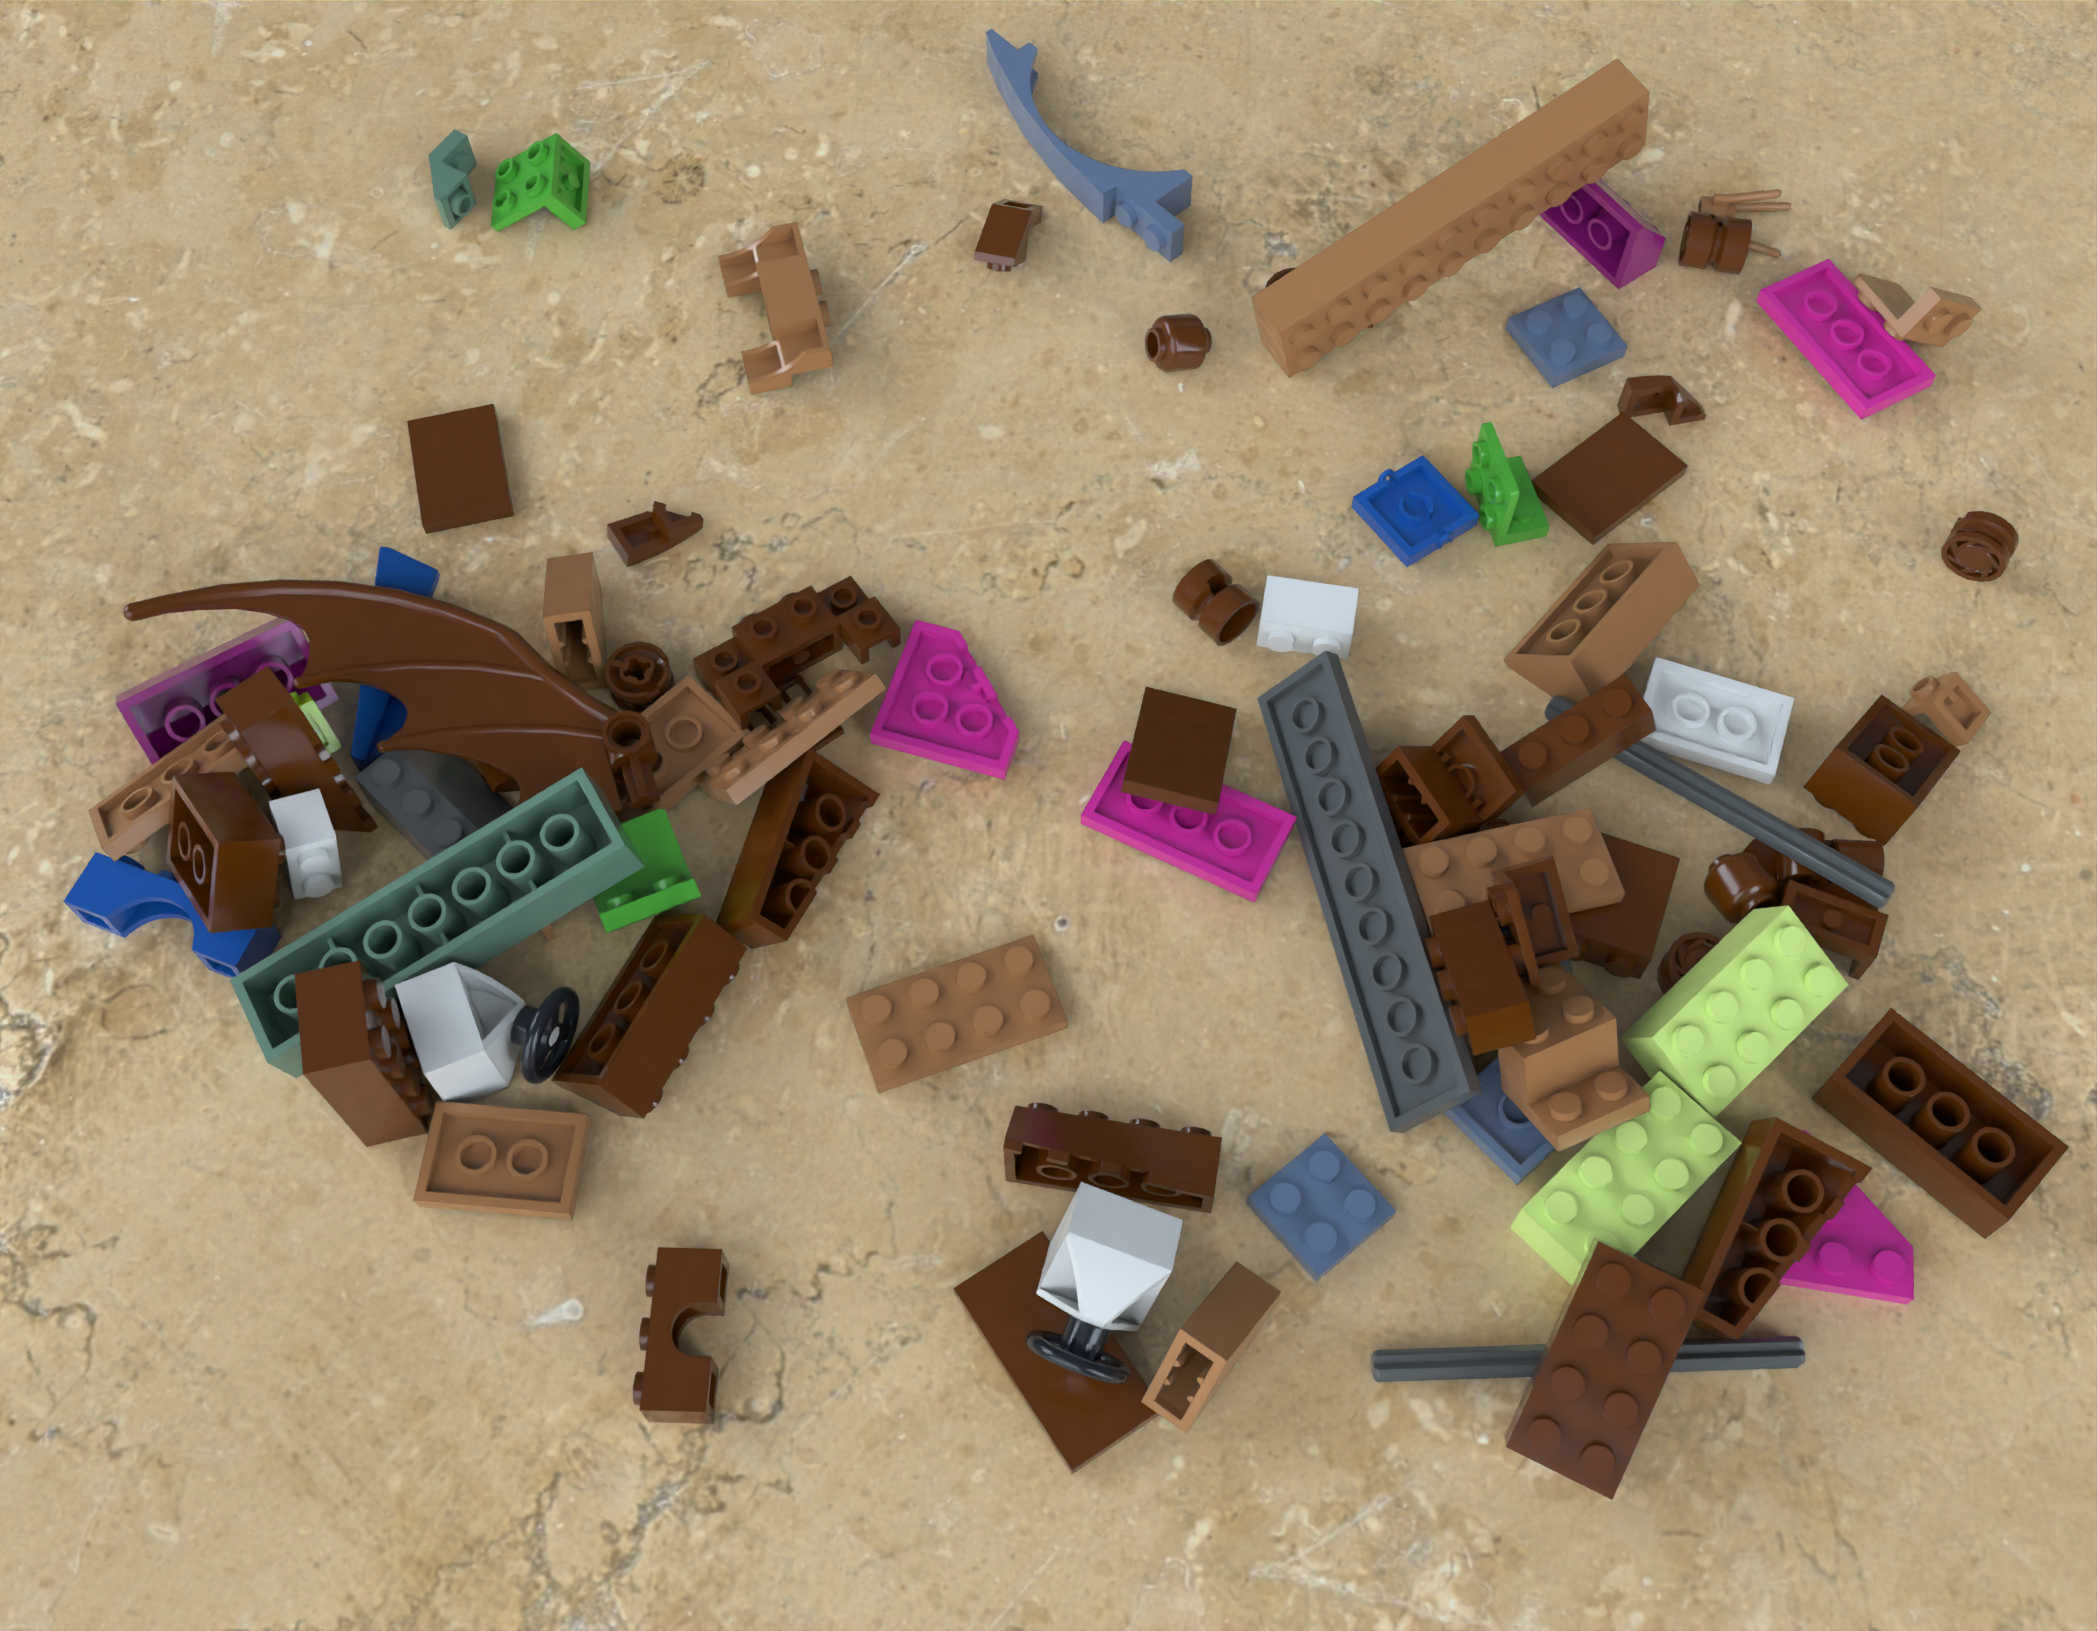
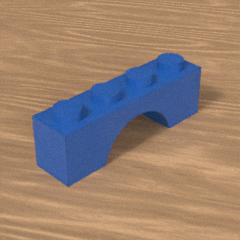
(126, 896)

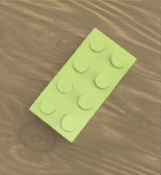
(1736, 1008)
(1626, 1181)

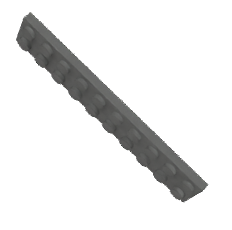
(1366, 895)

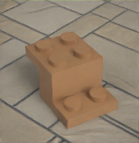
(1571, 1073)

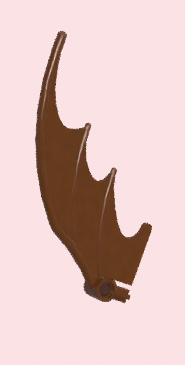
(463, 678)

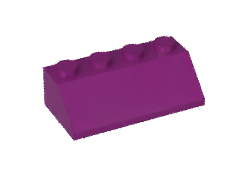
(1607, 232)
(183, 701)

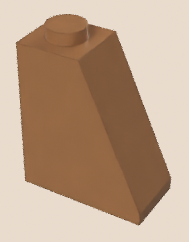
(576, 619)
(1210, 1346)

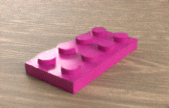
(1844, 339)
(1226, 849)

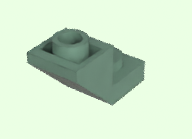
(450, 168)

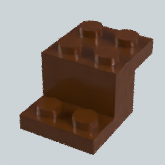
(1448, 785)

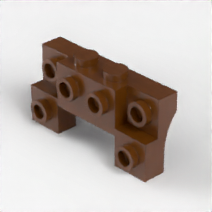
(789, 639)

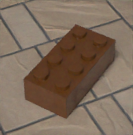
(361, 1053)
(1940, 1124)
(1603, 1367)

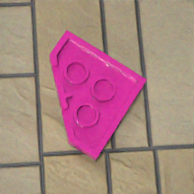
(945, 706)
(1857, 1255)

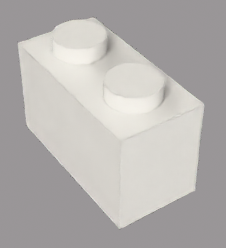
(1307, 617)
(310, 844)

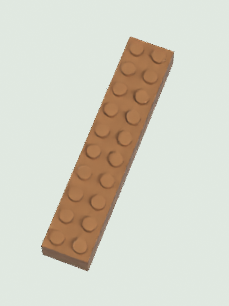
(1453, 218)

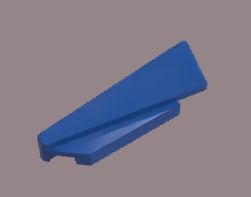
(378, 712)

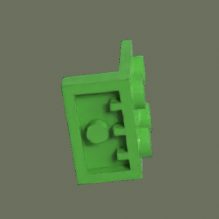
(543, 175)
(1503, 492)
(655, 887)

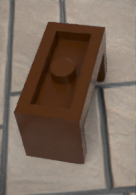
(1837, 924)

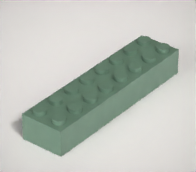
(453, 906)

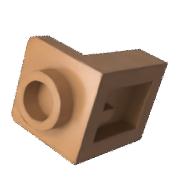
(1949, 706)

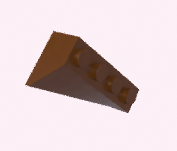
(286, 750)
(790, 847)
(1115, 1156)
(1764, 1221)

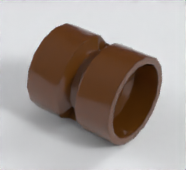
(1714, 242)
(1211, 598)

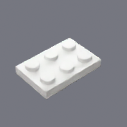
(1716, 720)

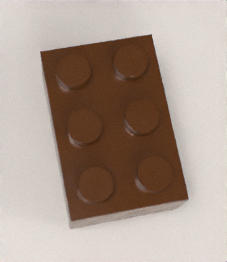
(224, 852)

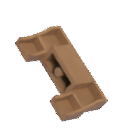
(789, 292)

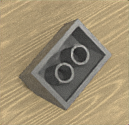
(430, 798)

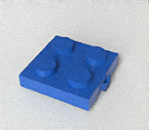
(1414, 510)

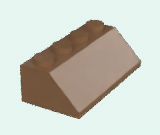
(1604, 619)

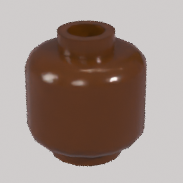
(1177, 342)
(1739, 885)

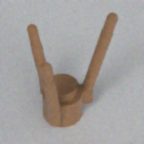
(1727, 204)

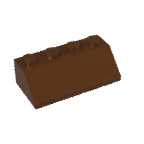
(651, 1014)

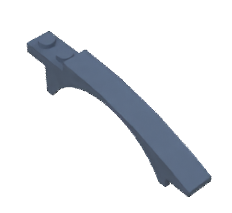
(1137, 198)

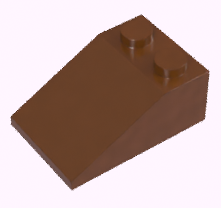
(1882, 770)

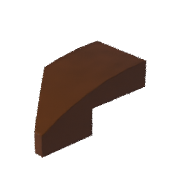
(1659, 394)
(651, 533)

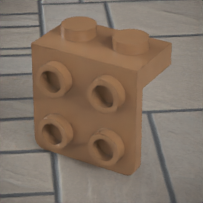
(1929, 320)

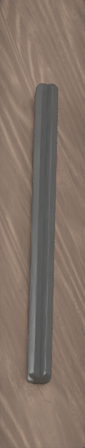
(1749, 818)
(1521, 1360)

